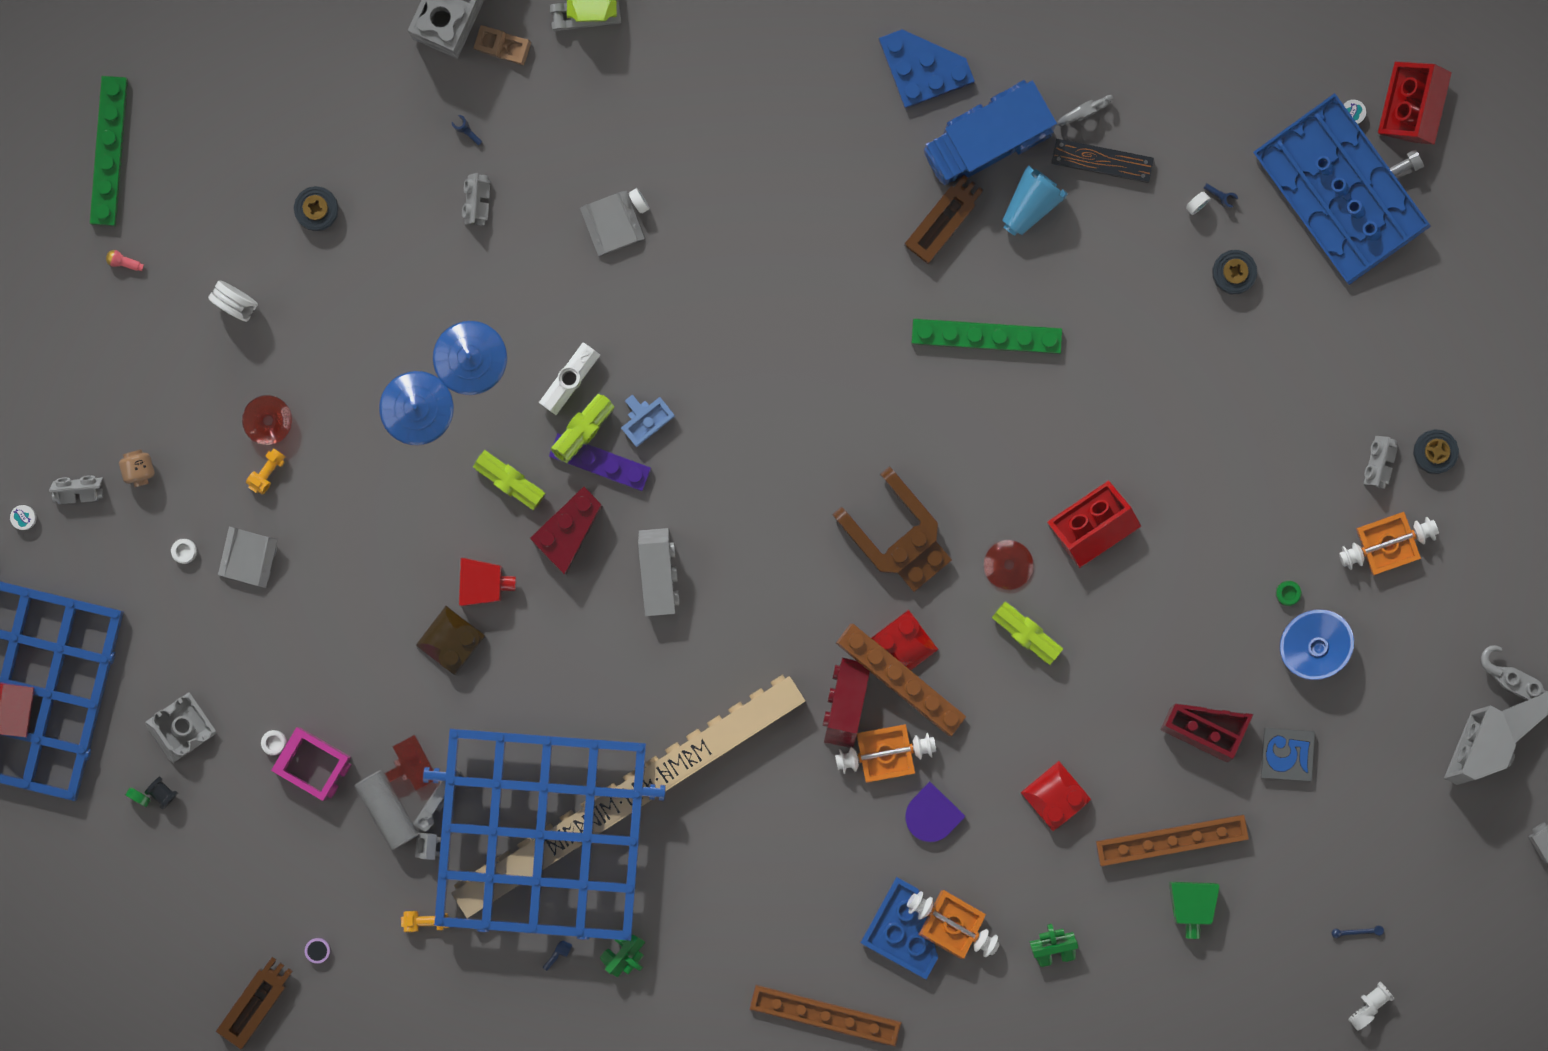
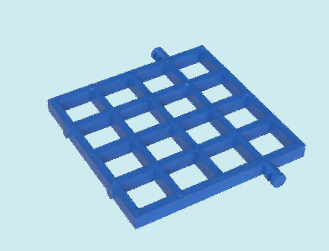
(49, 693)
(539, 833)

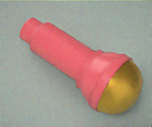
(115, 258)

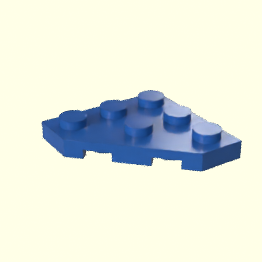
(923, 68)
(896, 932)

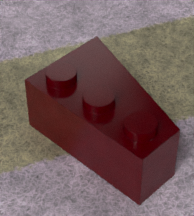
(847, 703)
(1207, 729)

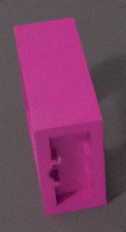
(290, 750)

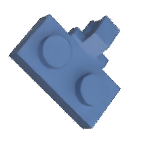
(645, 419)

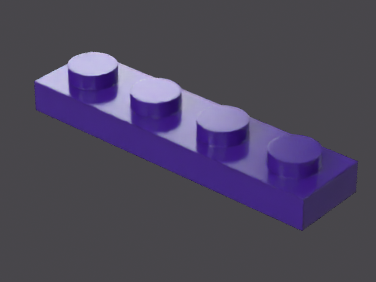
(609, 466)

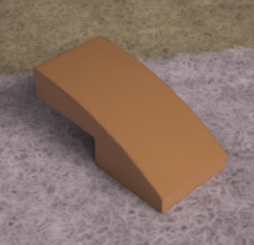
(502, 45)

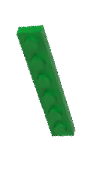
(108, 151)
(986, 336)

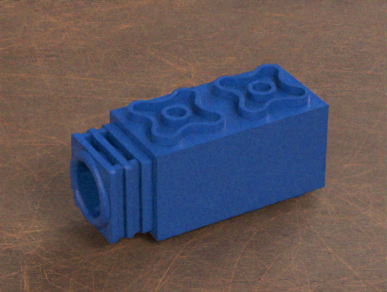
(990, 133)

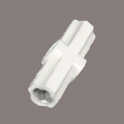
(579, 365)

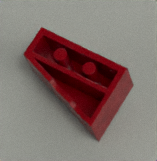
(566, 530)

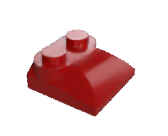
(906, 640)
(1056, 796)

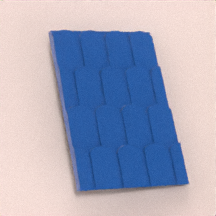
(1342, 189)

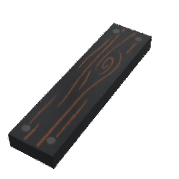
(1102, 160)

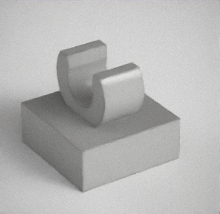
(427, 846)

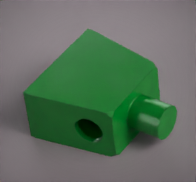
(1193, 905)

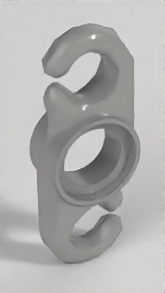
(1085, 110)

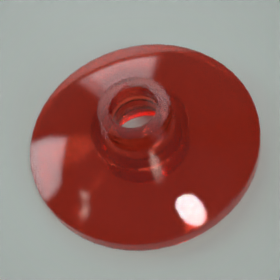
(254, 417)
(996, 571)

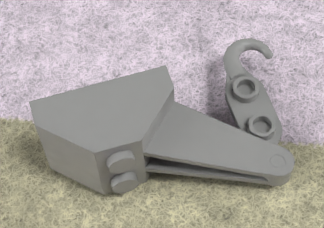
(1491, 733)

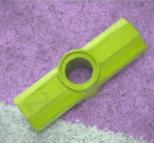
(582, 428)
(509, 480)
(1027, 633)

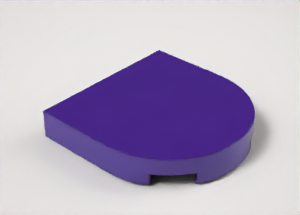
(931, 815)

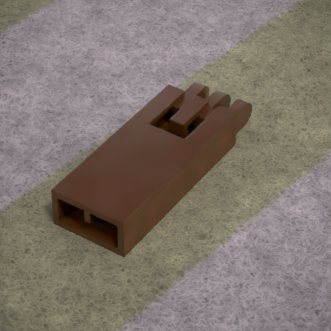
(937, 226)
(251, 1010)

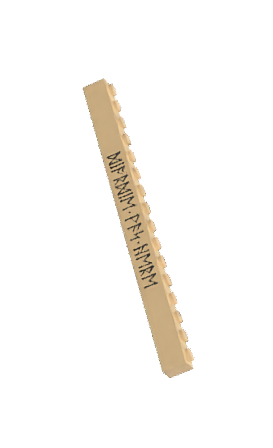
(668, 771)

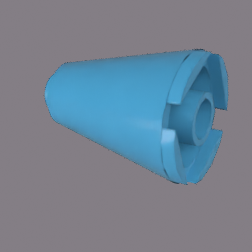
(1031, 201)

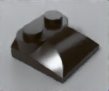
(450, 640)

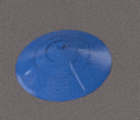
(470, 357)
(416, 408)
(1316, 644)

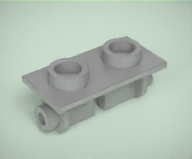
(473, 209)
(1376, 472)
(65, 490)

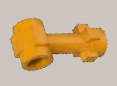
(259, 482)
(412, 922)

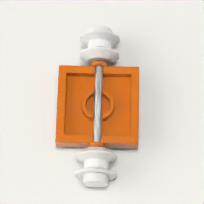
(1388, 543)
(885, 753)
(952, 924)

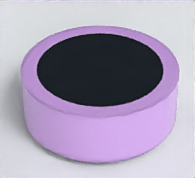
(317, 950)

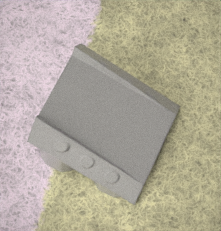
(612, 223)
(247, 557)
(180, 727)

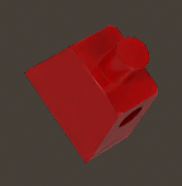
(482, 582)

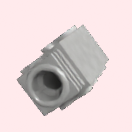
(444, 24)

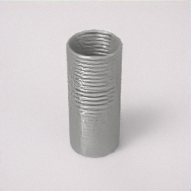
(387, 814)

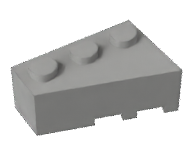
(657, 572)

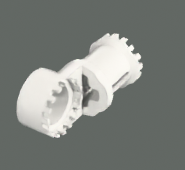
(1373, 1002)

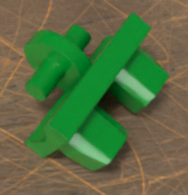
(1054, 942)
(626, 958)

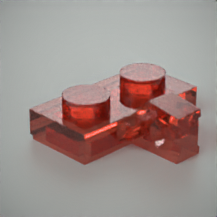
(410, 763)

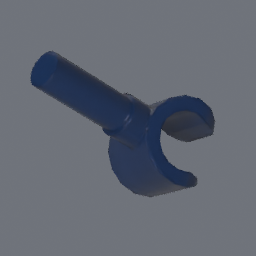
(464, 128)
(1221, 195)
(563, 948)

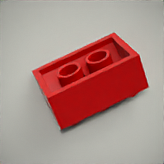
(1414, 102)
(1094, 523)

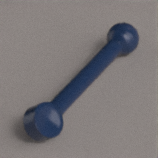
(1378, 930)

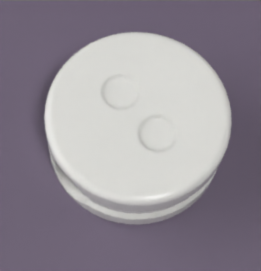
(232, 301)

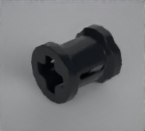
(161, 792)

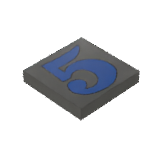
(1287, 754)

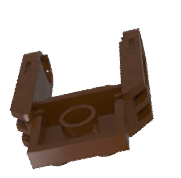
(916, 553)

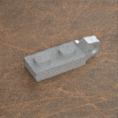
(435, 802)

